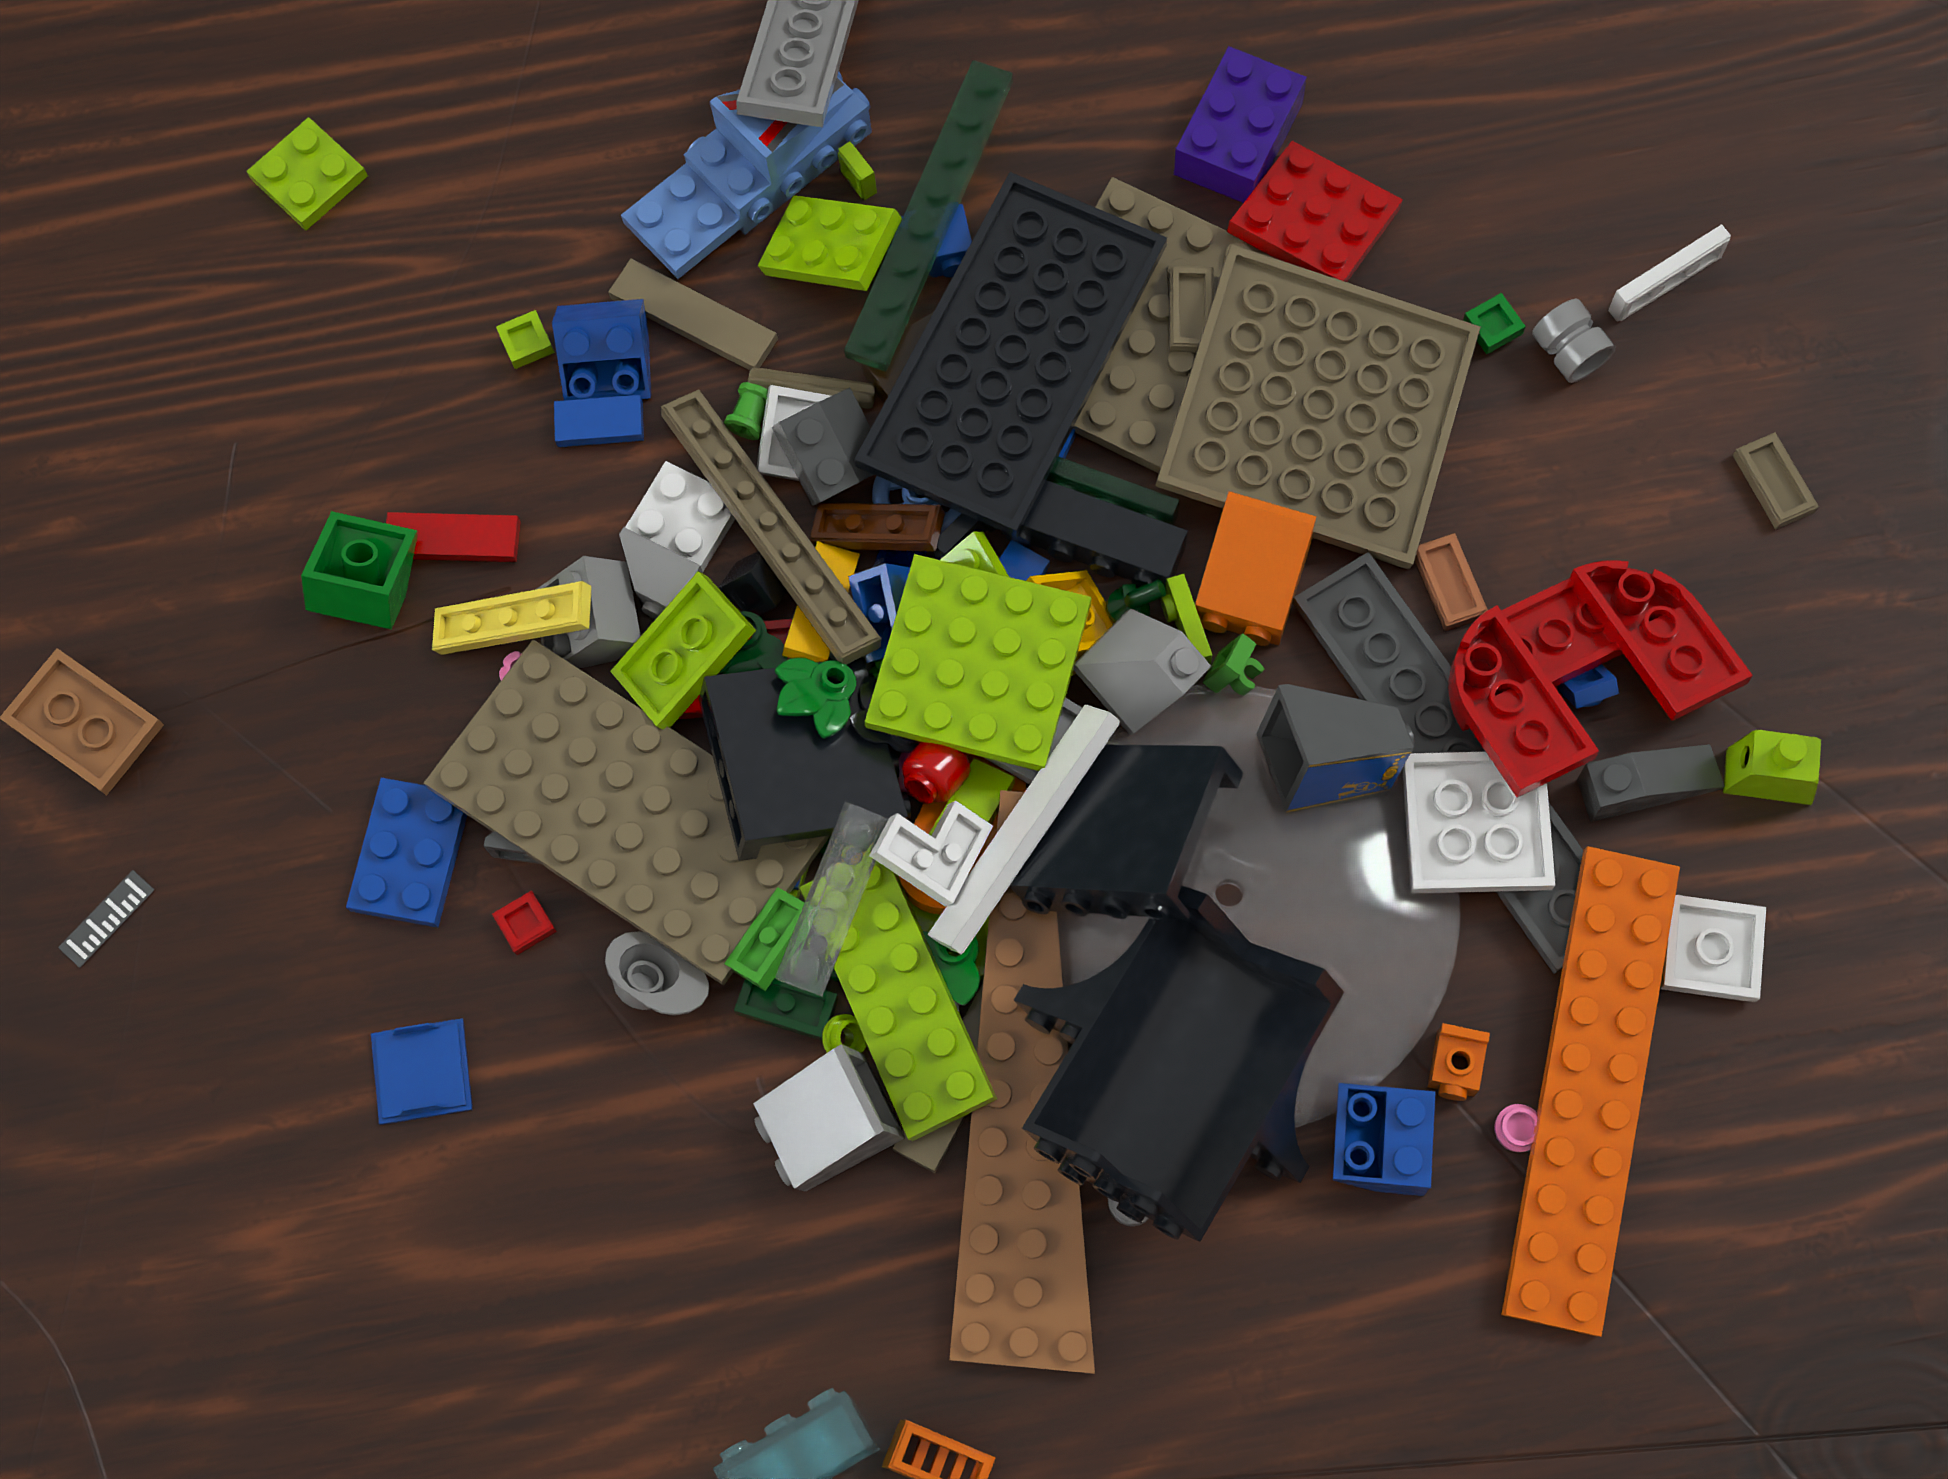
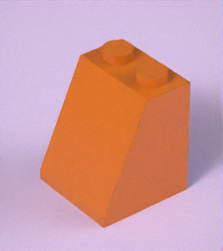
(1254, 568)

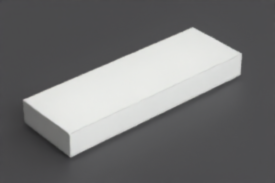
(1669, 273)

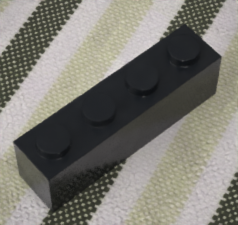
(1102, 536)

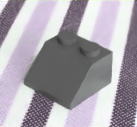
(824, 444)

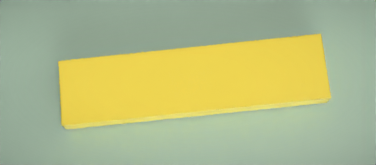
(512, 618)

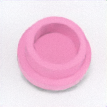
(1516, 1127)

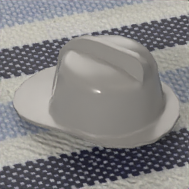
(653, 976)

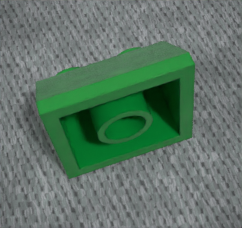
(359, 570)

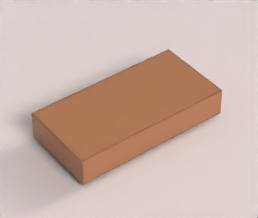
(1449, 582)

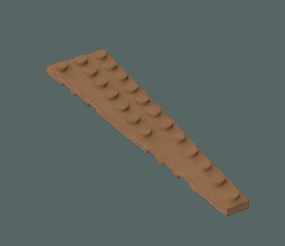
(1022, 1223)

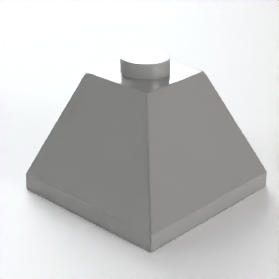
(1140, 668)

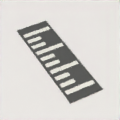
(106, 918)

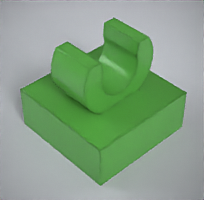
(1232, 665)

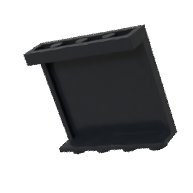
(778, 770)
(1127, 833)

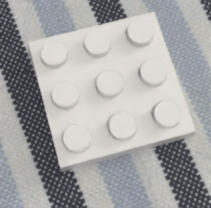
(1472, 828)

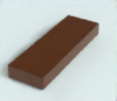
(878, 526)

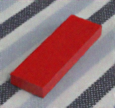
(462, 536)

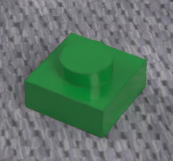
(1496, 321)

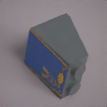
(1331, 747)

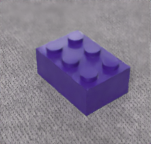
(1239, 125)

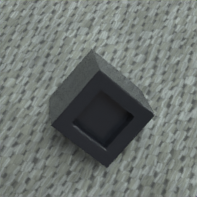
(753, 585)

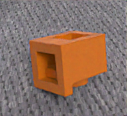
(1463, 1042)

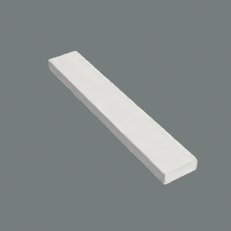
(1024, 828)

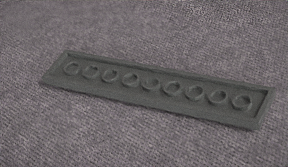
(1398, 665)

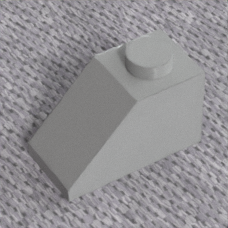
(655, 571)

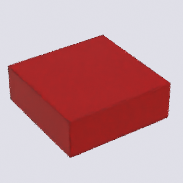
(524, 922)

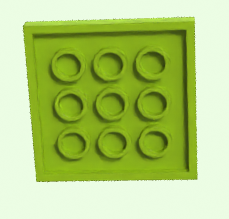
(978, 662)

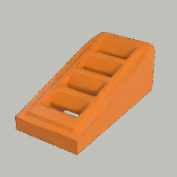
(900, 1442)

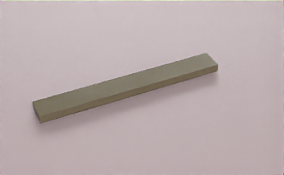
(771, 528)

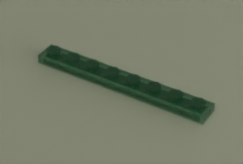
(928, 216)

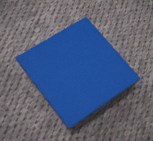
(421, 1071)

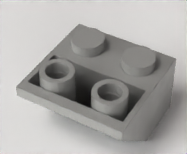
(612, 613)

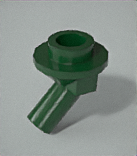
(1134, 598)

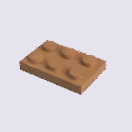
(81, 721)

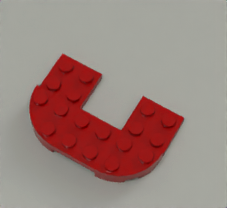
(1518, 655)

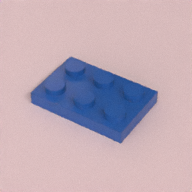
(407, 855)

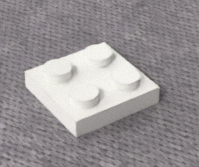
(682, 515)
(1715, 949)

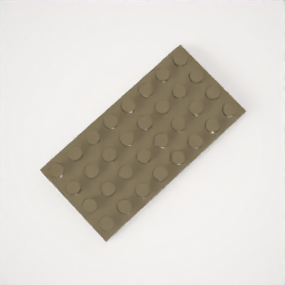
(614, 808)

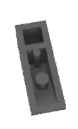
(1647, 780)

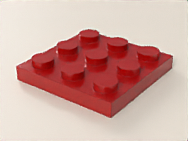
(1314, 214)

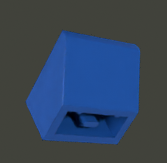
(603, 349)
(1384, 1138)

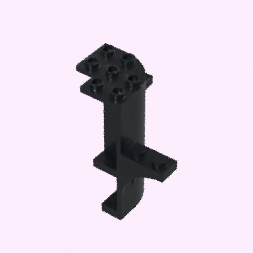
(1179, 1067)

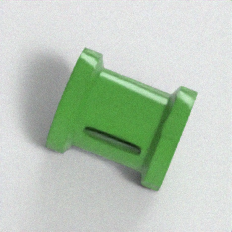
(748, 412)

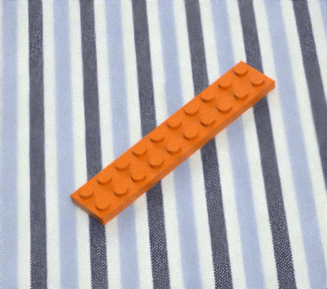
(1591, 1092)

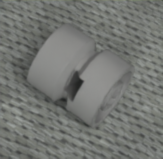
(1570, 335)

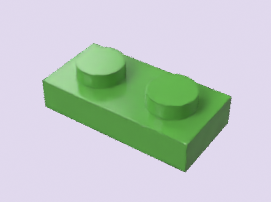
(766, 940)

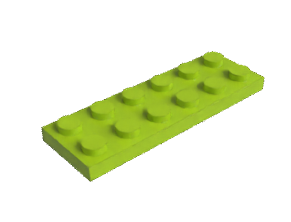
(908, 1011)

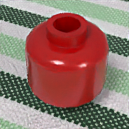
(935, 772)

